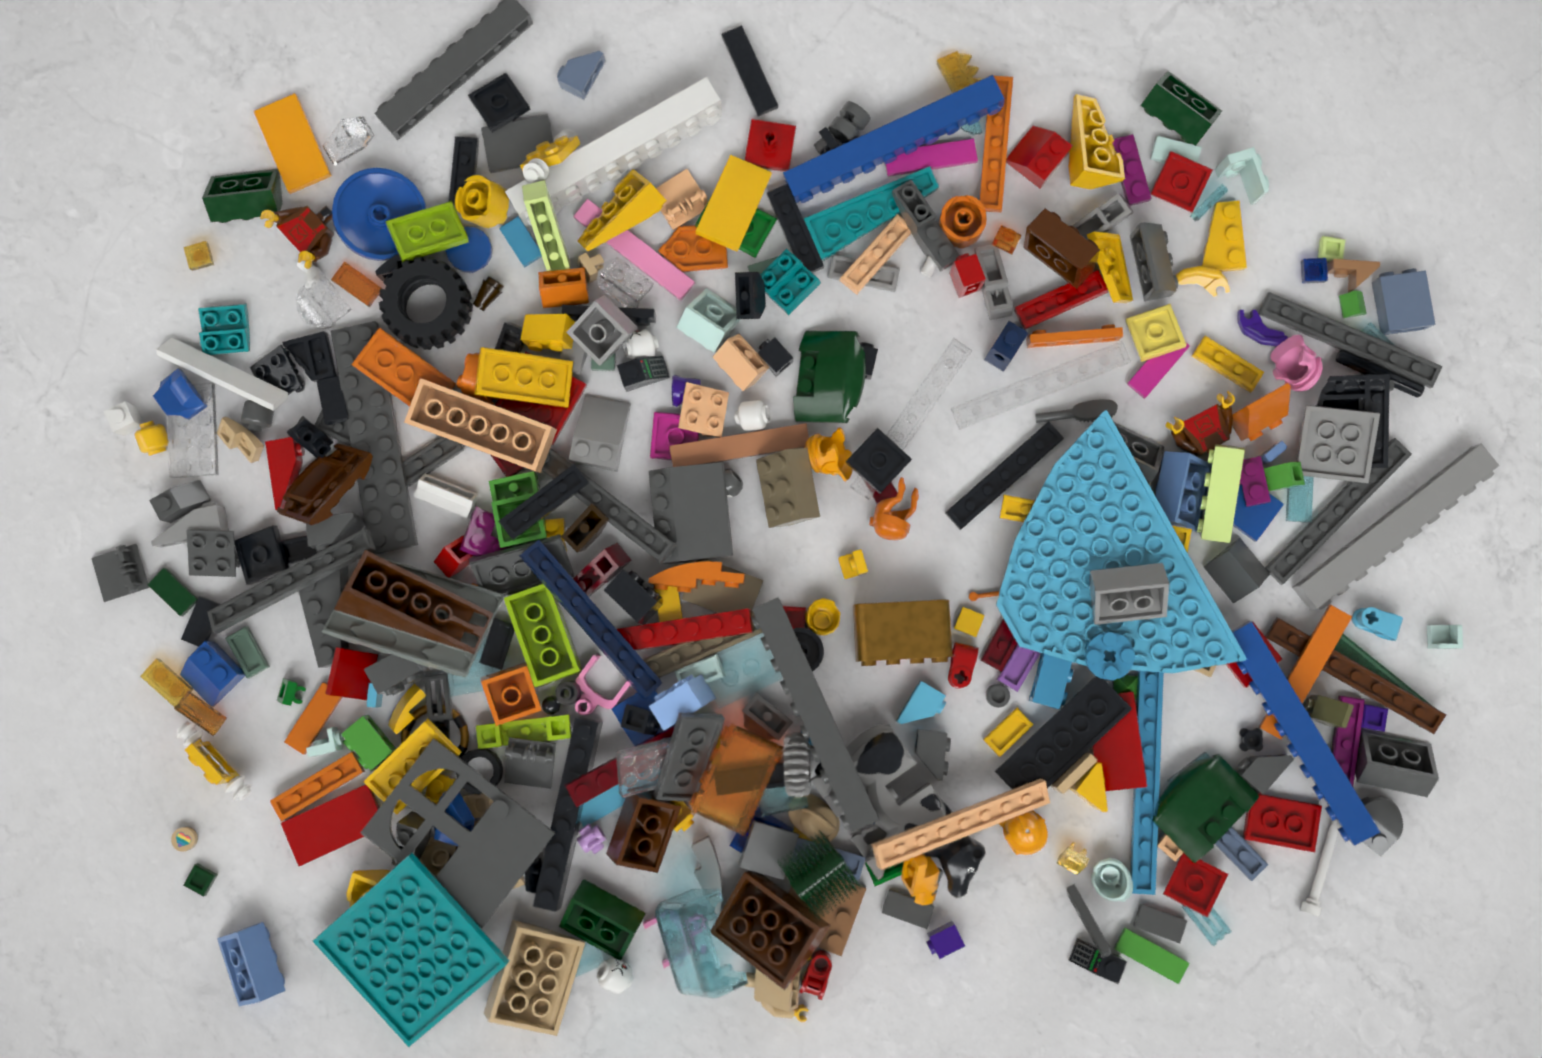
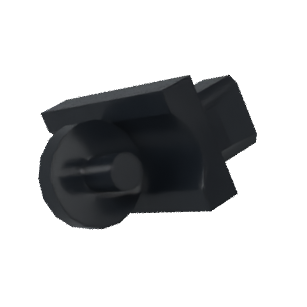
(311, 437)

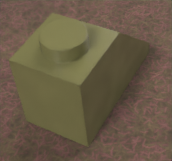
(1328, 711)

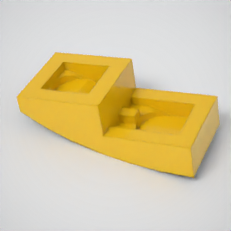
(401, 717)

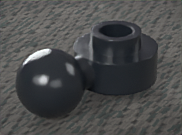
(552, 703)

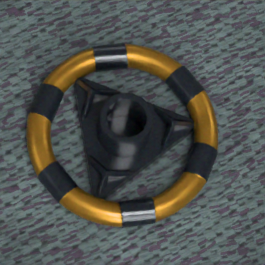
(444, 727)

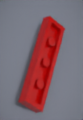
(1060, 300)

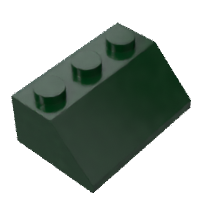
(1181, 108)
(242, 195)
(602, 919)

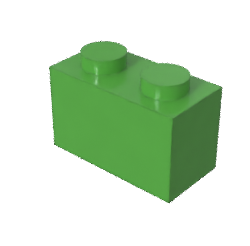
(368, 742)

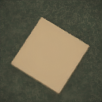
(1074, 773)

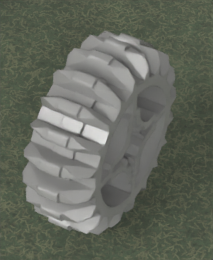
(797, 765)

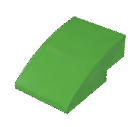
(507, 495)

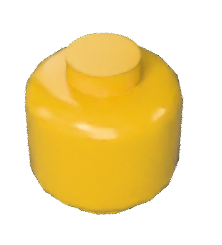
(151, 438)

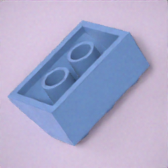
(1182, 488)
(251, 964)

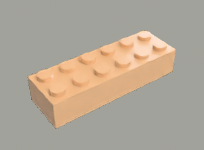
(480, 425)

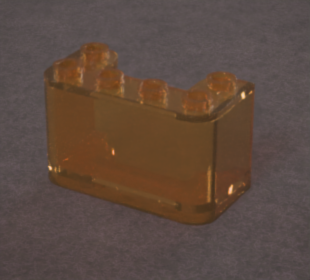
(736, 779)

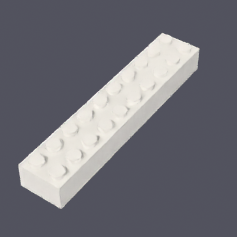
(626, 147)

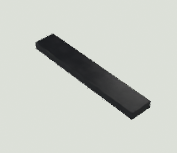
(1004, 475)

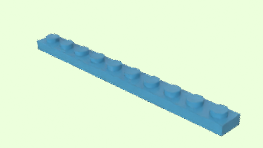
(1146, 799)

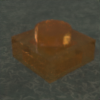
(1006, 239)

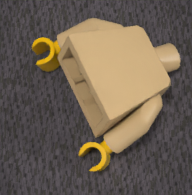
(776, 1000)

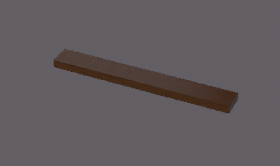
(1361, 679)

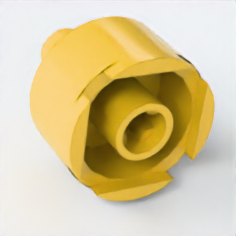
(482, 202)

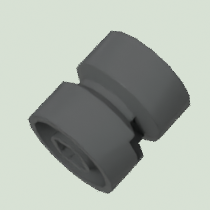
(849, 123)

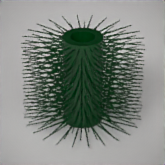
(819, 875)

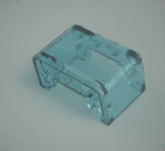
(691, 946)

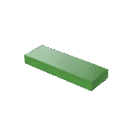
(1151, 955)

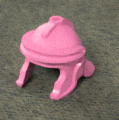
(1296, 364)

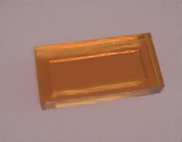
(356, 284)
(200, 713)

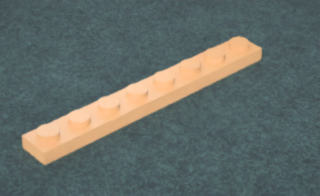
(960, 823)

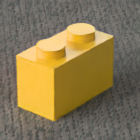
(547, 332)

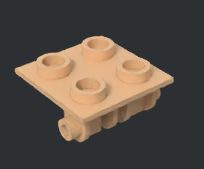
(683, 199)
(703, 410)

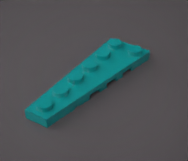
(858, 216)

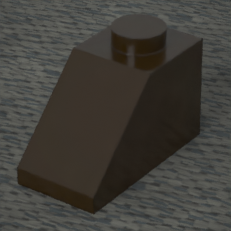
(586, 528)

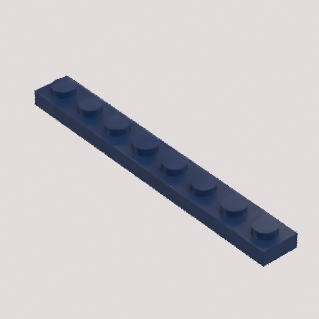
(591, 619)

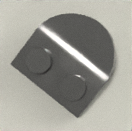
(1387, 819)

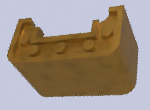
(902, 632)

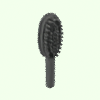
(1083, 411)

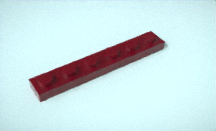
(603, 777)

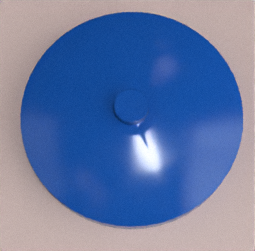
(365, 205)

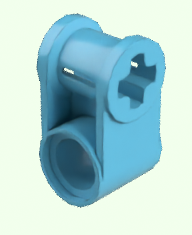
(1380, 623)

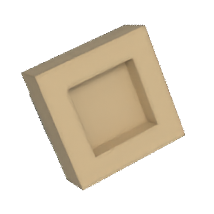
(592, 265)

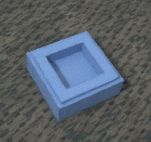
(1273, 452)

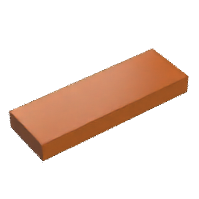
(312, 720)

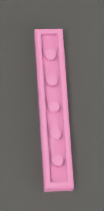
(641, 255)

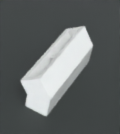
(446, 495)

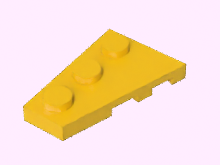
(1225, 240)
(1113, 265)

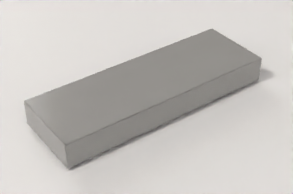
(884, 279)

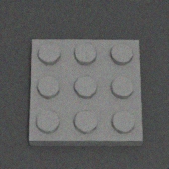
(1337, 443)

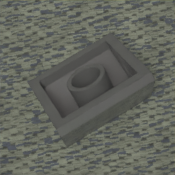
(1237, 571)

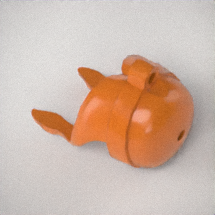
(893, 524)

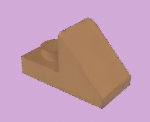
(1356, 269)

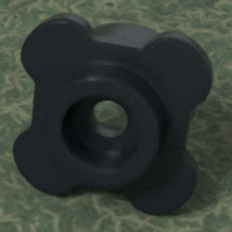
(1257, 741)

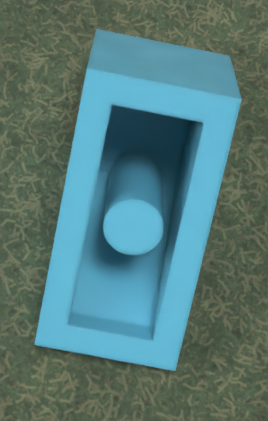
(922, 704)

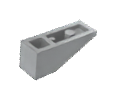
(205, 518)

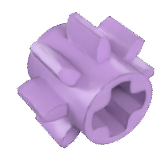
(591, 838)

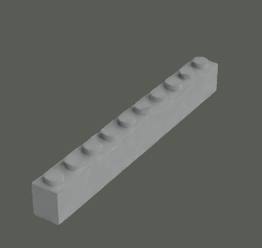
(1396, 526)

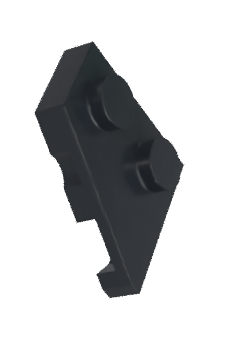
(313, 355)

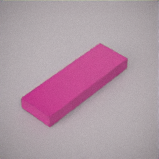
(1153, 371)

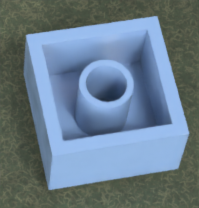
(684, 696)

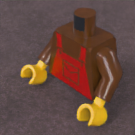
(304, 230)
(1204, 429)

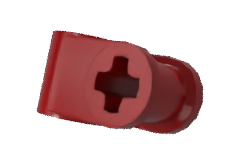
(963, 661)
(815, 978)

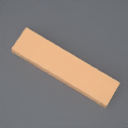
(876, 255)

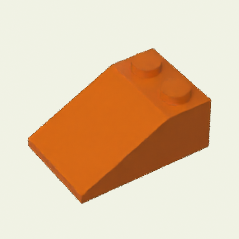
(1262, 414)

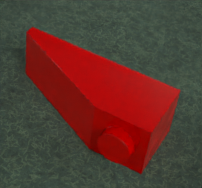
(284, 466)

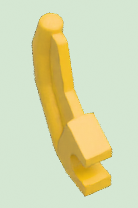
(1204, 276)

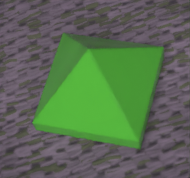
(1126, 684)

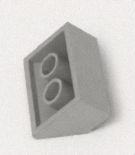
(1129, 593)

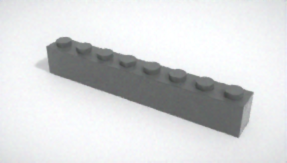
(453, 67)

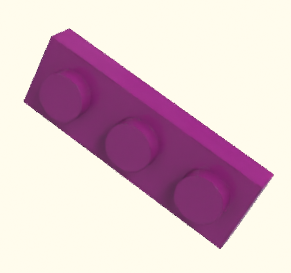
(1135, 182)

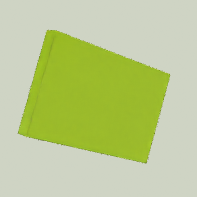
(427, 231)

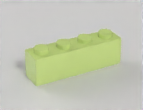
(545, 226)
(1222, 493)

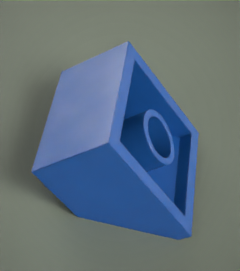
(211, 672)

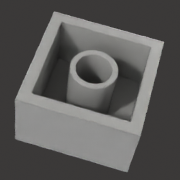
(602, 330)

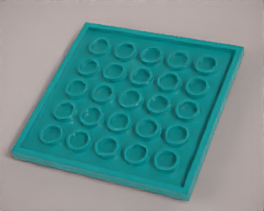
(411, 950)

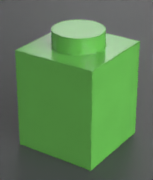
(1284, 476)

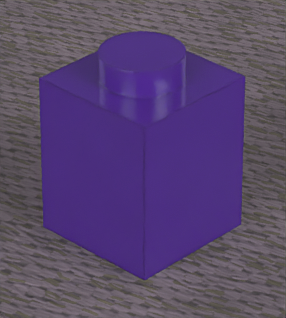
(945, 940)

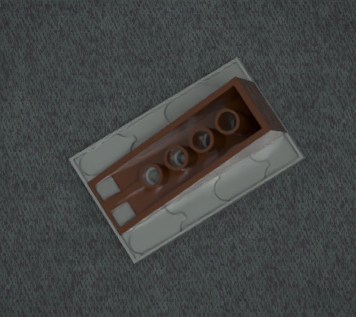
(413, 614)

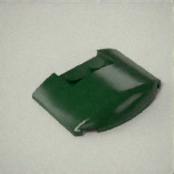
(829, 376)
(1203, 805)

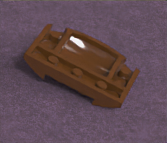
(324, 484)

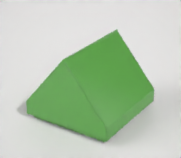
(1352, 304)

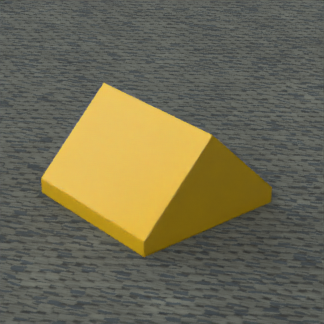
(1092, 788)

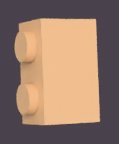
(740, 362)

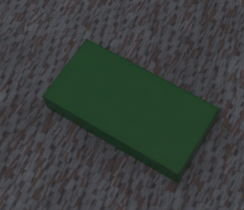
(173, 592)

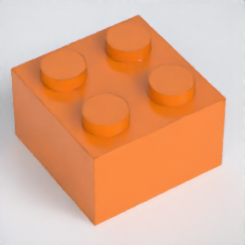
(510, 694)

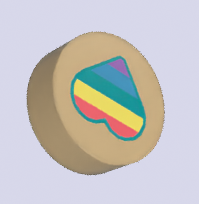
(184, 839)

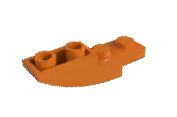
(687, 575)

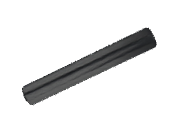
(1367, 368)

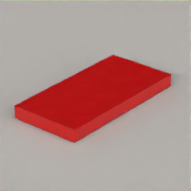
(1122, 752)
(330, 824)

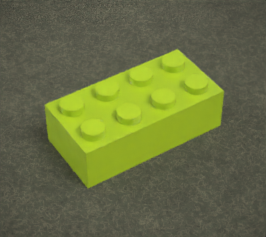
(542, 635)

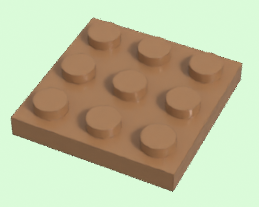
(839, 918)

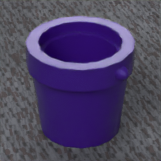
(678, 387)

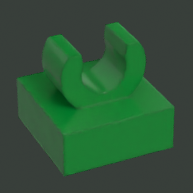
(287, 692)

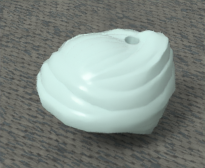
(1108, 874)

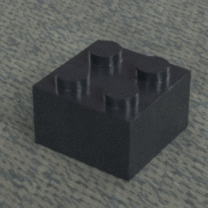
(633, 597)

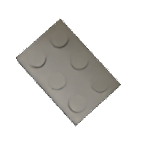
(788, 487)

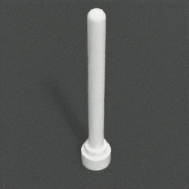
(1312, 903)

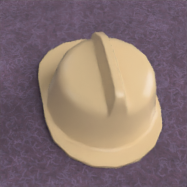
(816, 817)

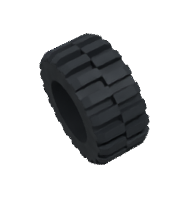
(405, 282)

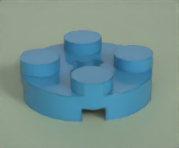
(1123, 655)

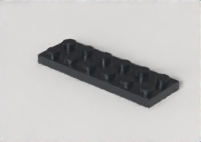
(1065, 736)

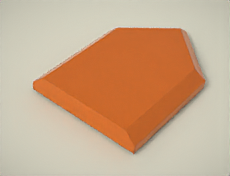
(693, 252)

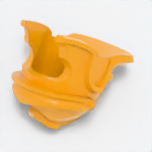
(829, 454)
(1024, 842)

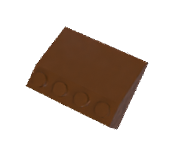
(769, 928)

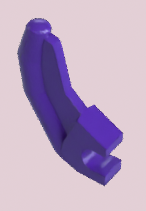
(1258, 331)

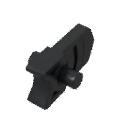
(532, 876)

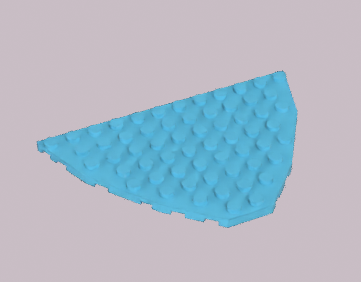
(1099, 517)

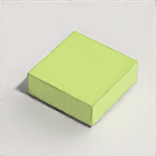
(1331, 248)

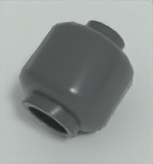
(256, 416)

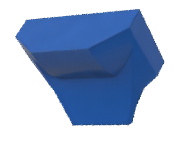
(179, 396)

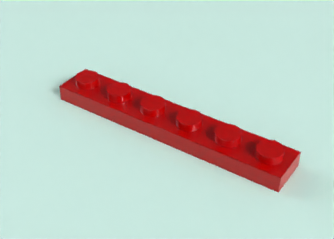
(688, 629)

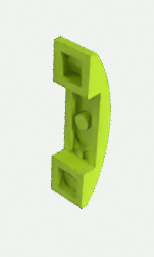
(532, 729)

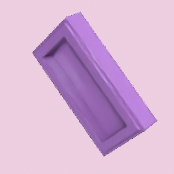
(1018, 667)

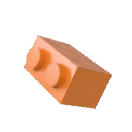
(563, 287)

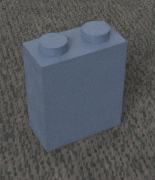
(1403, 302)

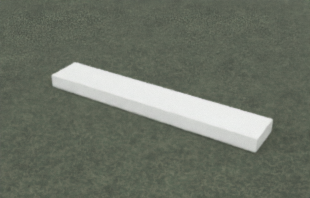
(222, 374)

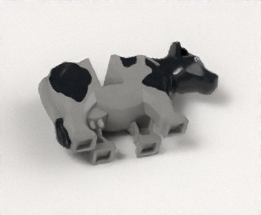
(879, 760)

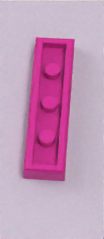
(935, 156)

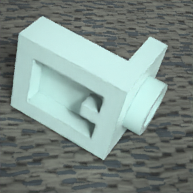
(323, 746)

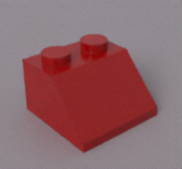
(1039, 155)

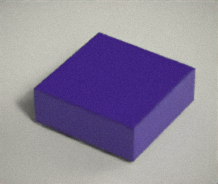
(1374, 717)

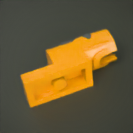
(921, 878)

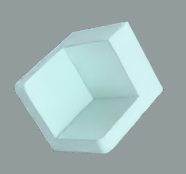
(1444, 636)

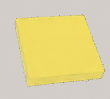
(1155, 332)

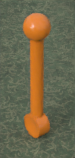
(973, 596)

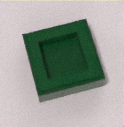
(200, 880)

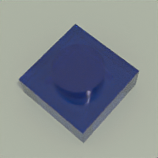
(1314, 270)

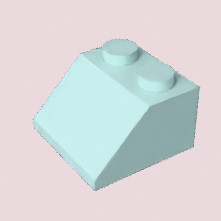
(708, 320)

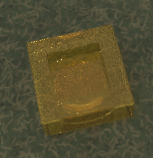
(198, 255)

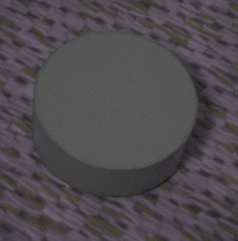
(997, 695)

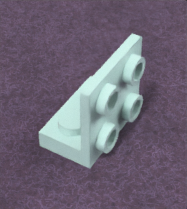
(1249, 165)

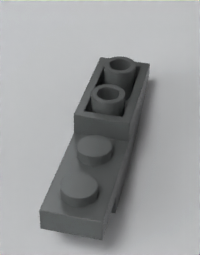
(923, 225)

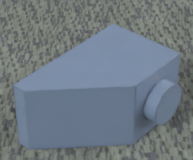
(581, 73)

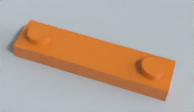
(1107, 333)
(317, 786)

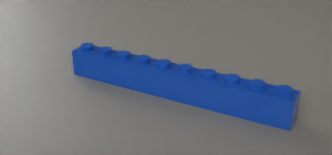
(894, 139)
(1303, 737)

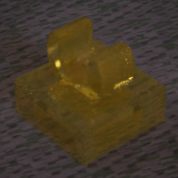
(1073, 860)

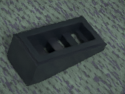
(504, 336)

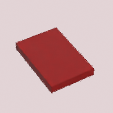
(1283, 823)

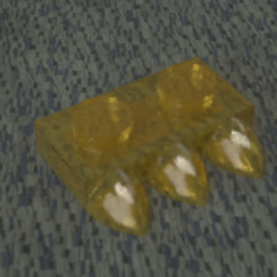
(956, 72)

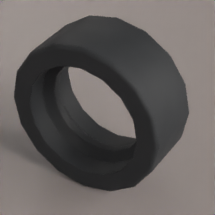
(494, 760)

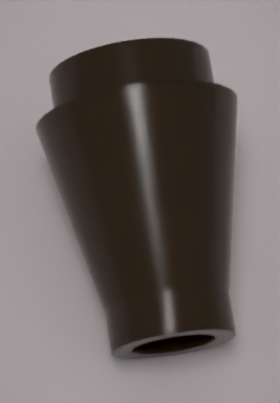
(488, 292)

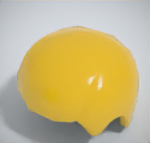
(822, 617)

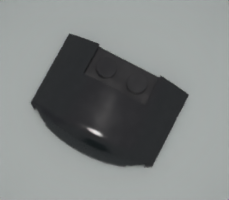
(1362, 394)

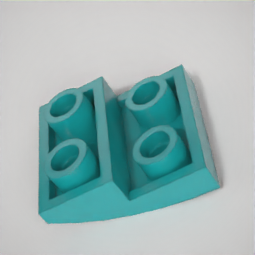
(788, 281)
(224, 329)

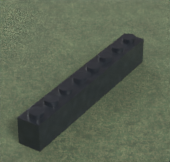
(566, 817)

